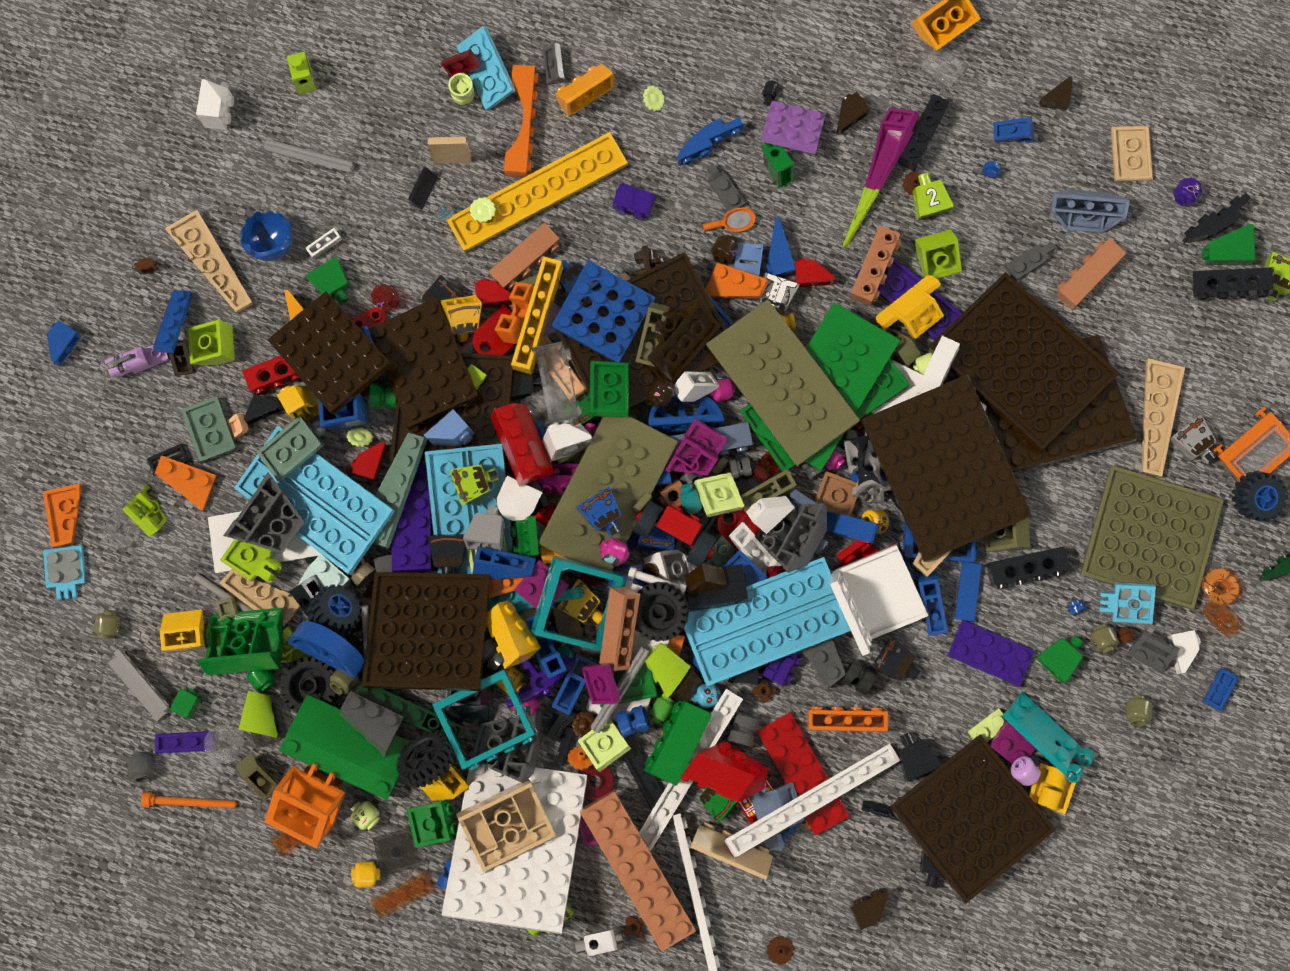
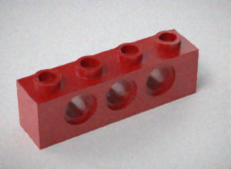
(254, 374)

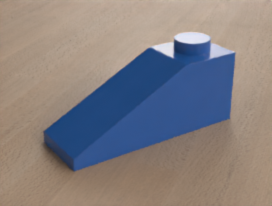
(780, 259)
(502, 564)
(933, 603)

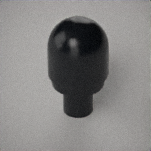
(770, 91)

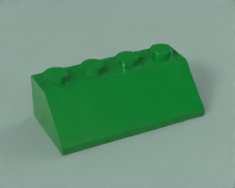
(677, 742)

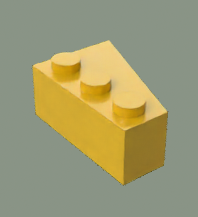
(299, 401)
(511, 634)

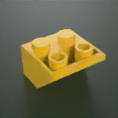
(182, 631)
(447, 786)

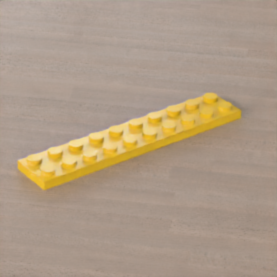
(540, 190)

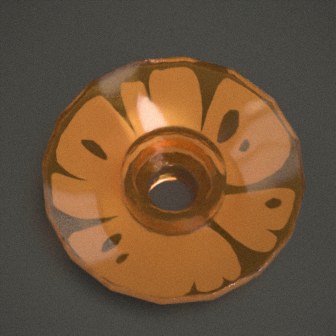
(1227, 581)

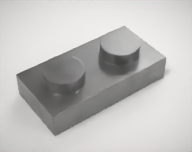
(553, 63)

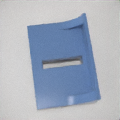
(750, 253)

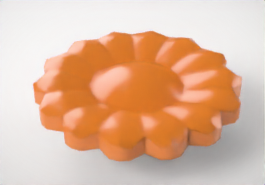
(579, 759)

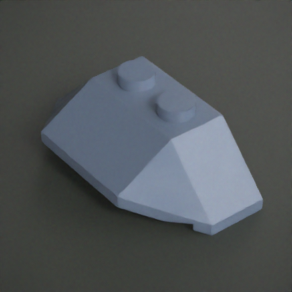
(1088, 210)

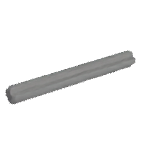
(308, 155)
(622, 686)

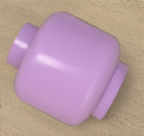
(1025, 771)

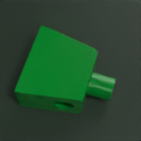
(330, 278)
(1061, 658)

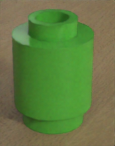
(661, 710)

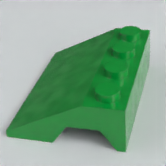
(244, 642)

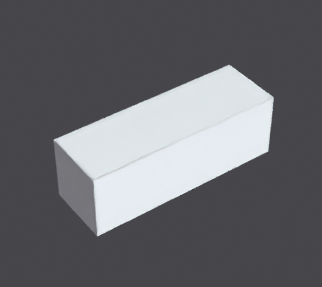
(323, 243)

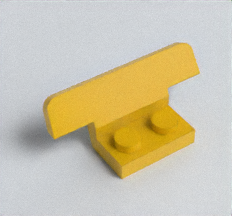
(914, 308)

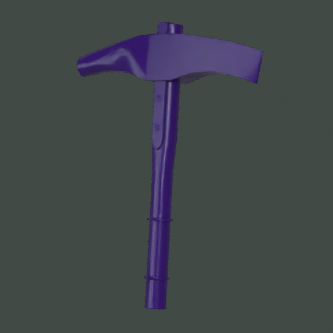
(539, 683)

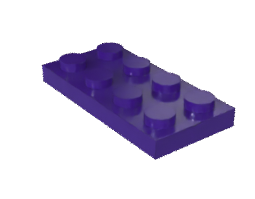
(990, 653)

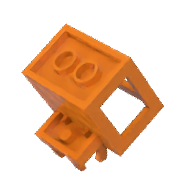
(306, 804)

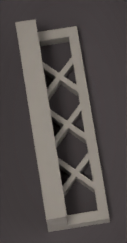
(139, 685)

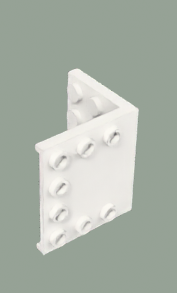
(877, 595)

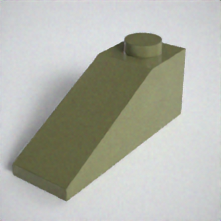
(648, 339)
(777, 486)

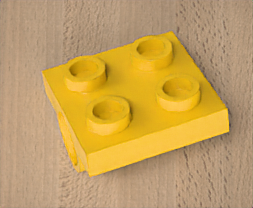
(1052, 789)

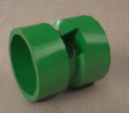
(381, 396)

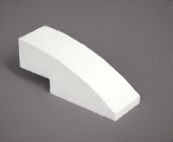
(939, 365)

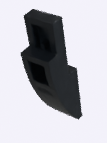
(1216, 223)

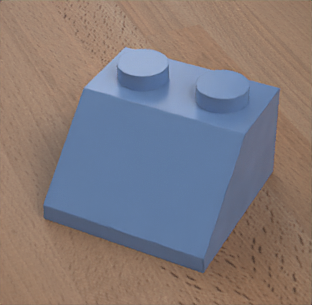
(450, 431)

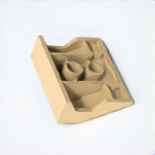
(505, 825)
(713, 844)

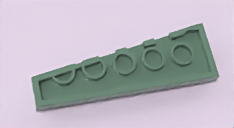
(398, 482)

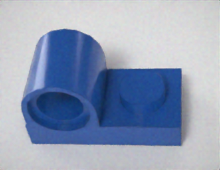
(1015, 129)

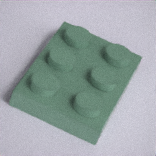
(208, 429)
(290, 448)

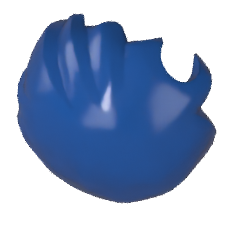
(266, 236)

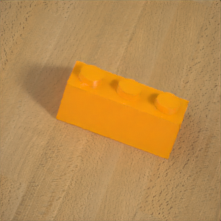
(944, 21)
(585, 89)

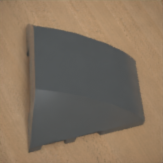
(267, 519)
(796, 536)
(518, 763)

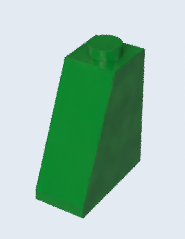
(1232, 248)

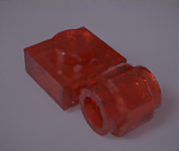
(765, 467)

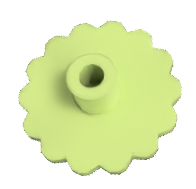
(653, 98)
(482, 209)
(360, 436)

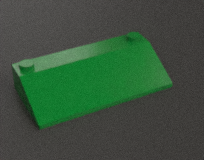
(331, 742)

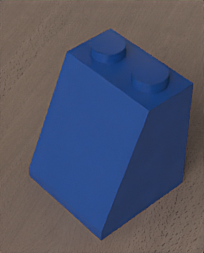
(351, 415)

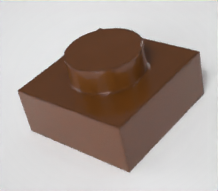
(146, 265)

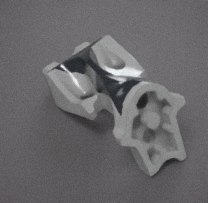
(867, 481)

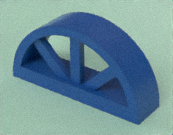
(681, 424)
(327, 647)

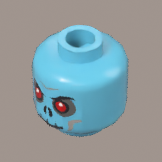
(706, 697)

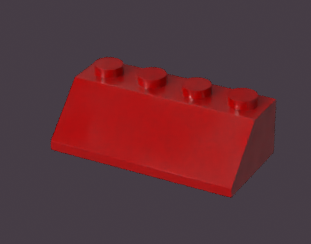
(522, 443)

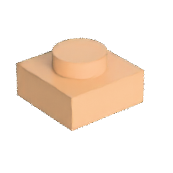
(237, 425)

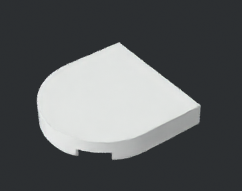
(515, 501)

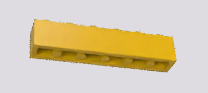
(537, 314)

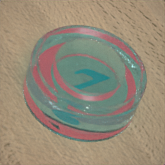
(445, 212)

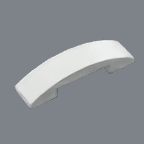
(752, 548)

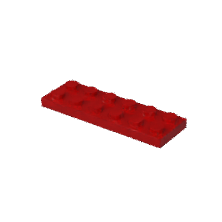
(799, 765)

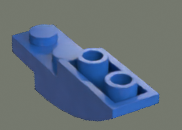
(701, 142)

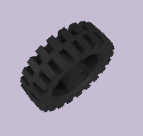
(674, 607)
(297, 676)
(425, 759)

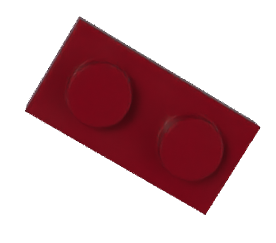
(461, 63)

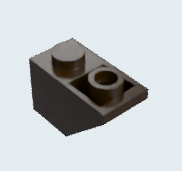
(869, 910)

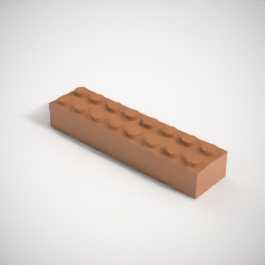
(637, 870)

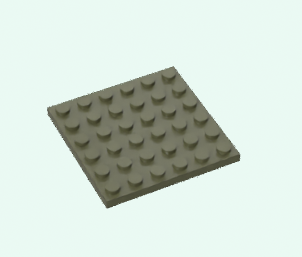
(1152, 536)

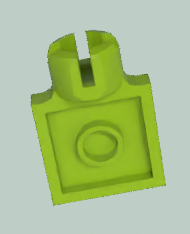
(251, 561)

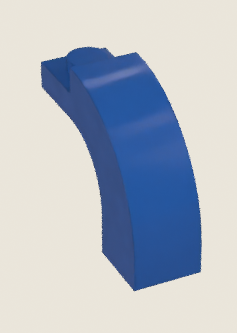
(547, 656)

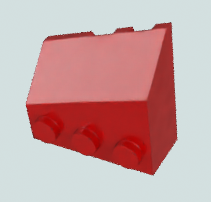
(727, 772)

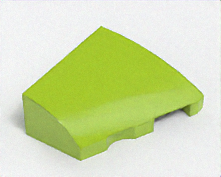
(666, 668)

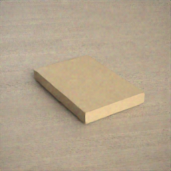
(449, 149)
(1131, 153)

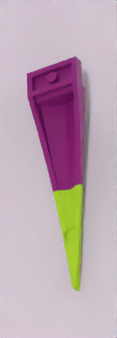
(892, 139)

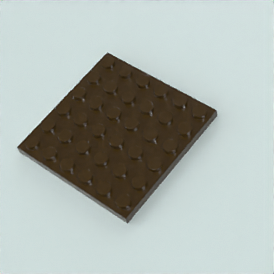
(493, 393)
(427, 631)
(972, 818)

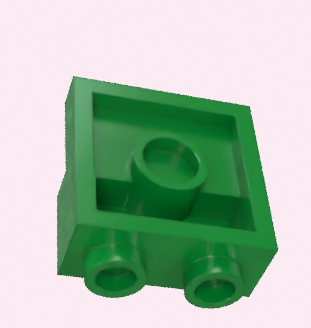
(525, 537)
(432, 823)

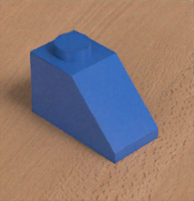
(61, 342)

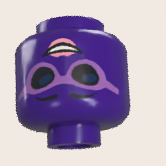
(1187, 191)

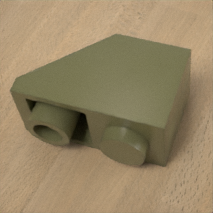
(906, 350)

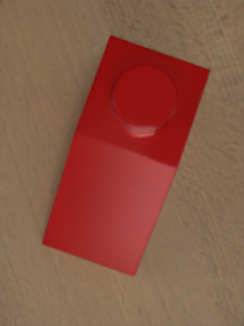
(810, 274)
(491, 294)
(369, 462)

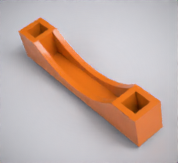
(517, 157)

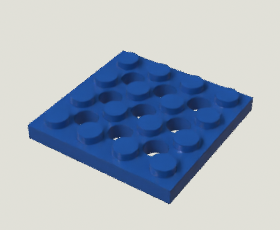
(597, 341)

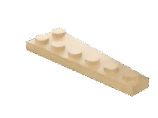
(201, 247)
(1160, 403)

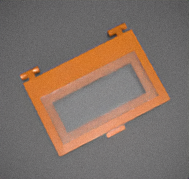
(1259, 448)

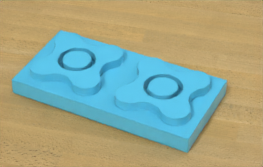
(491, 77)

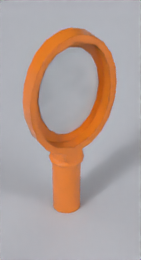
(734, 220)

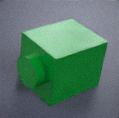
(186, 702)

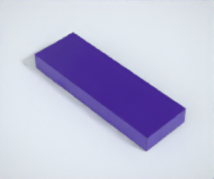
(180, 742)

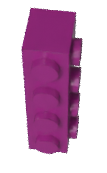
(558, 482)

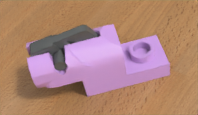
(135, 361)

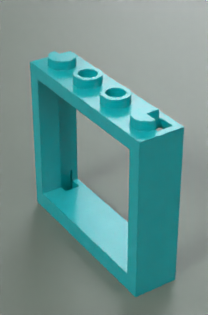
(548, 594)
(492, 753)

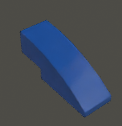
(851, 528)
(571, 686)

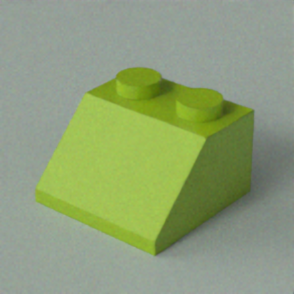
(939, 254)
(211, 343)

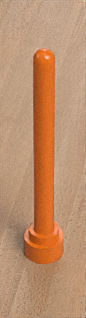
(149, 799)

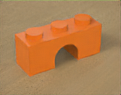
(510, 326)

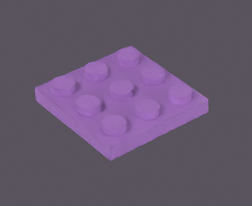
(793, 127)

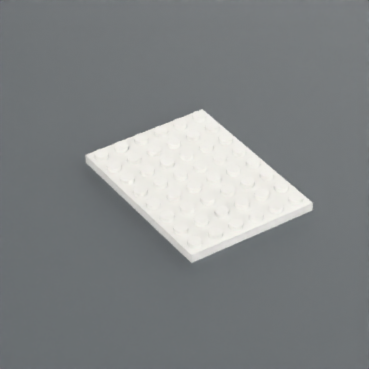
(532, 886)

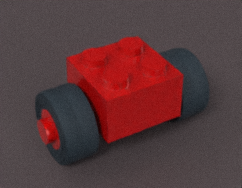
(679, 526)

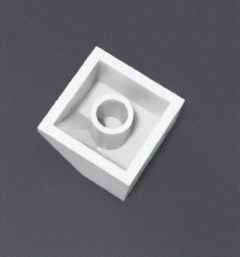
(214, 105)
(565, 440)

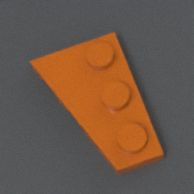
(732, 282)
(62, 513)

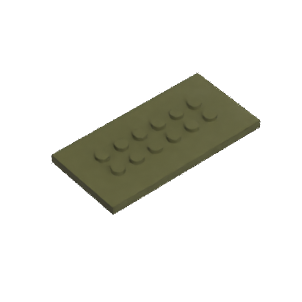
(782, 383)
(621, 457)

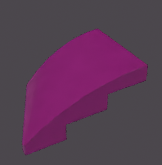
(697, 450)

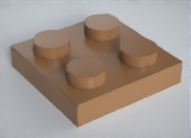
(836, 494)

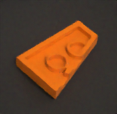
(187, 480)

